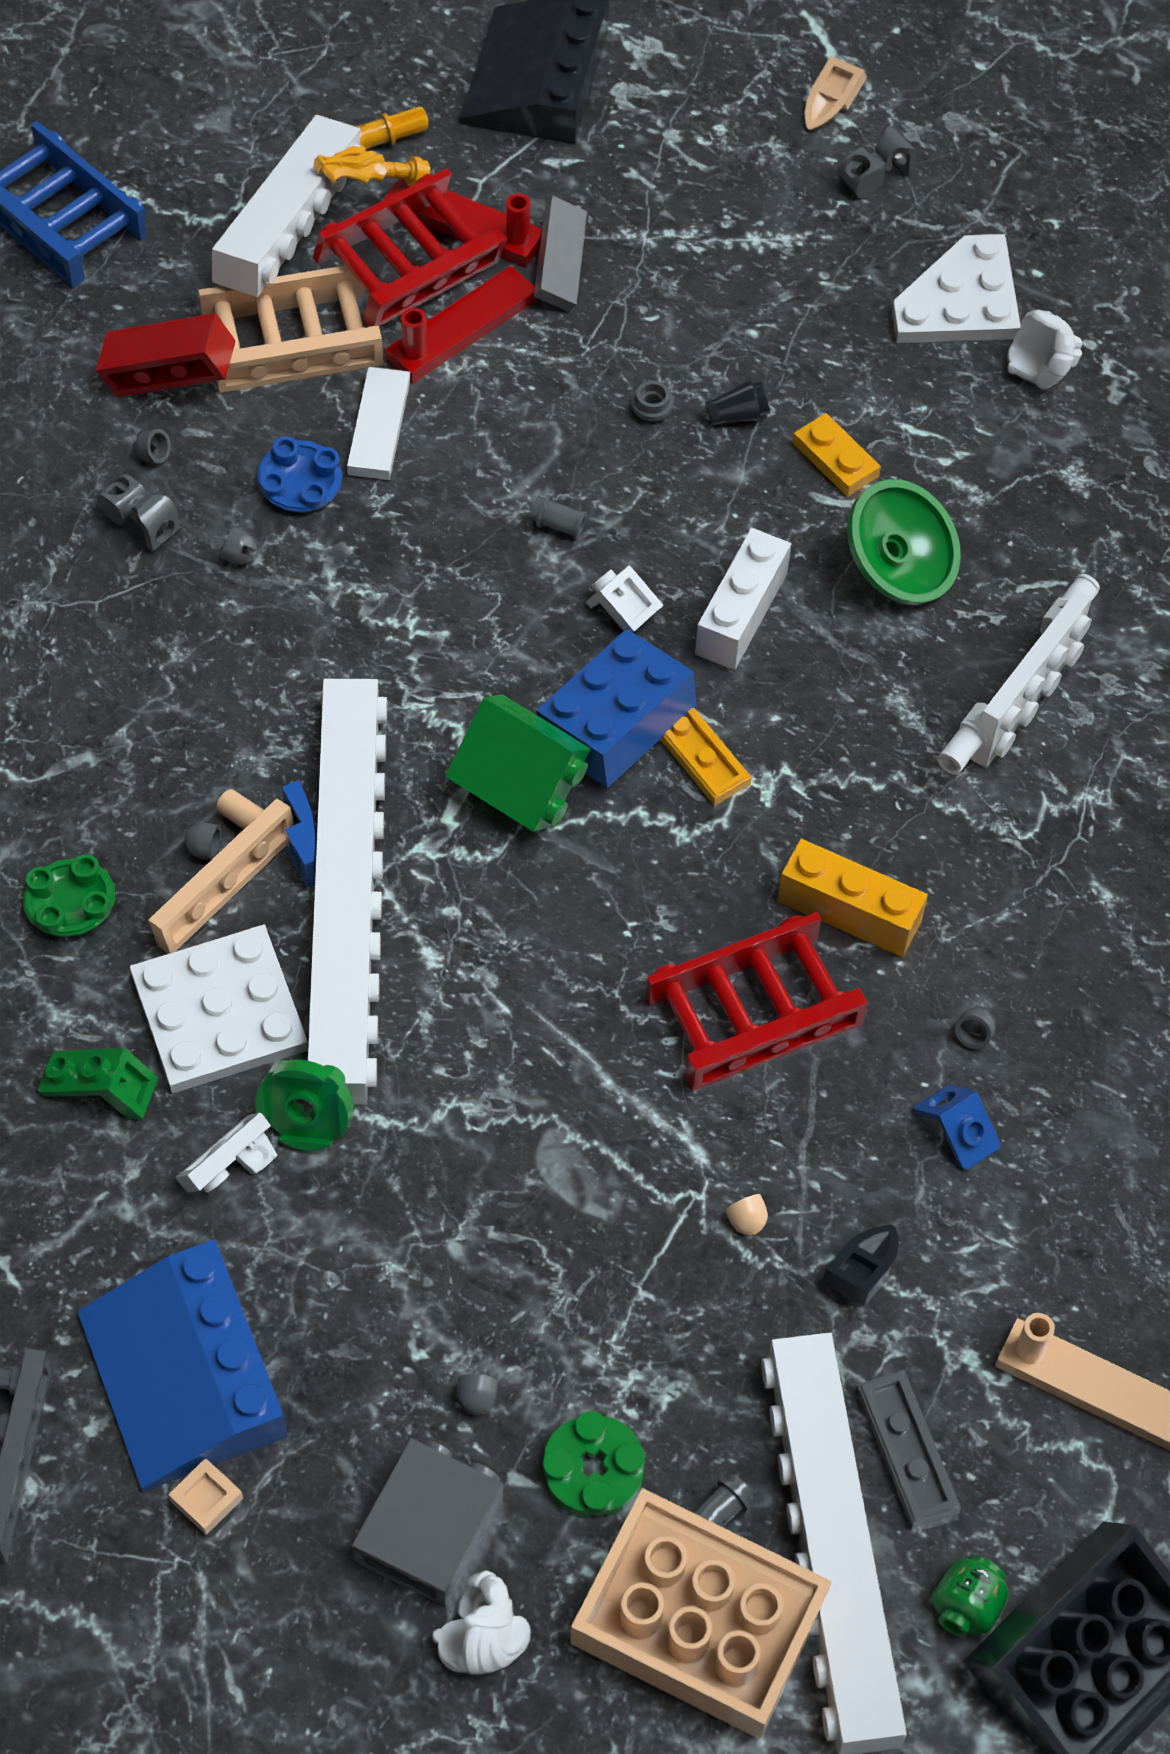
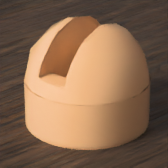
(748, 1214)

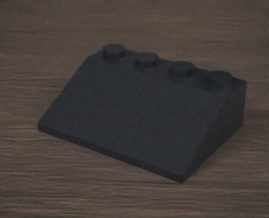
(538, 68)
(1087, 1649)

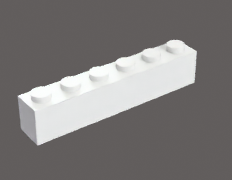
(281, 210)

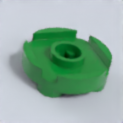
(318, 1085)
(597, 1494)

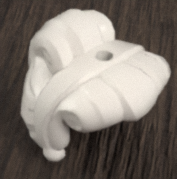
(1043, 349)
(487, 1632)

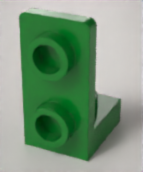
(102, 1072)

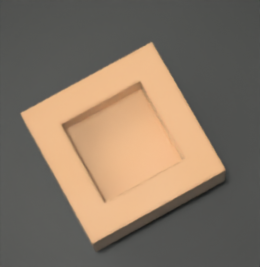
(205, 1496)

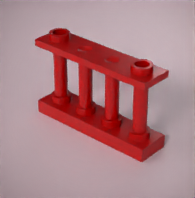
(416, 282)
(755, 1043)

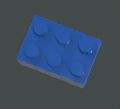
(621, 704)

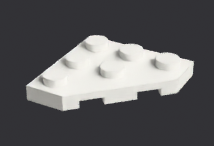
(961, 296)

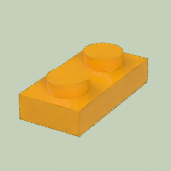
(836, 454)

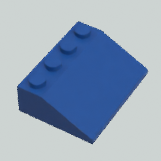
(182, 1367)

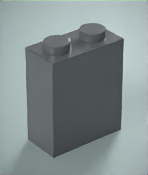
(428, 1520)

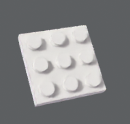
(218, 1008)

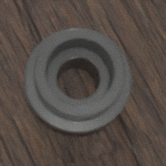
(649, 393)

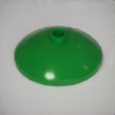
(903, 542)

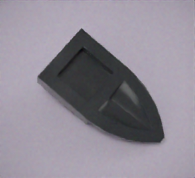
(864, 1264)

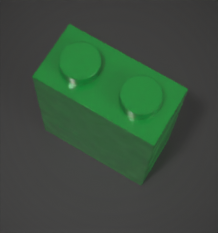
(518, 763)

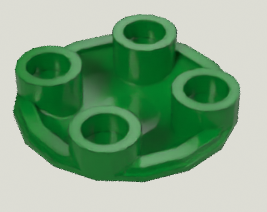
(68, 896)

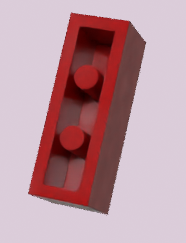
(166, 355)

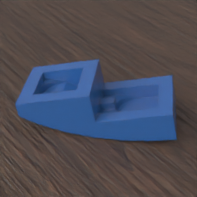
(301, 836)

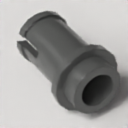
(557, 516)
(726, 1501)

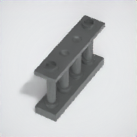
(18, 1435)

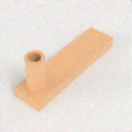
(226, 872)
(1086, 1380)

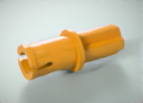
(393, 127)

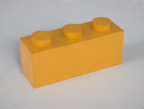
(852, 897)

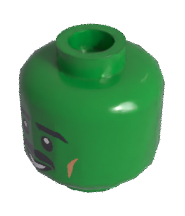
(970, 1596)

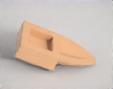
(832, 91)

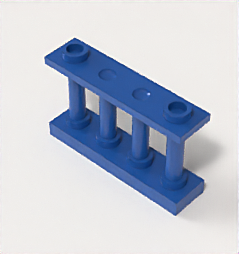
(41, 234)

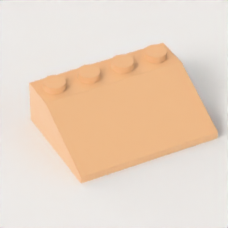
(700, 1613)

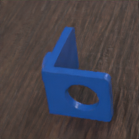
(963, 1123)

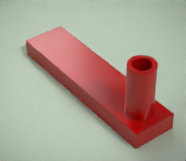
(522, 237)
(435, 341)

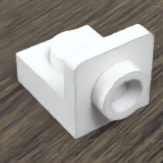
(625, 598)

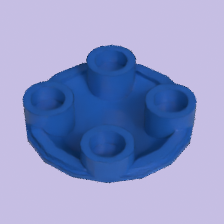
(299, 475)

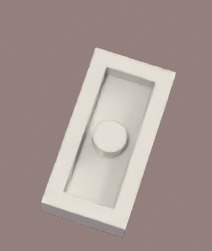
(242, 1143)

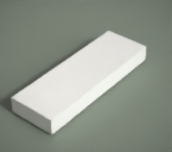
(378, 423)

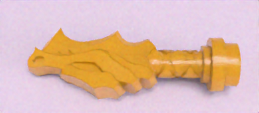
(366, 165)

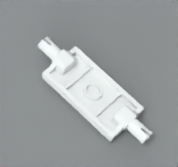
(991, 727)

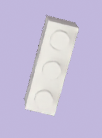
(742, 599)

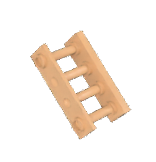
(299, 357)

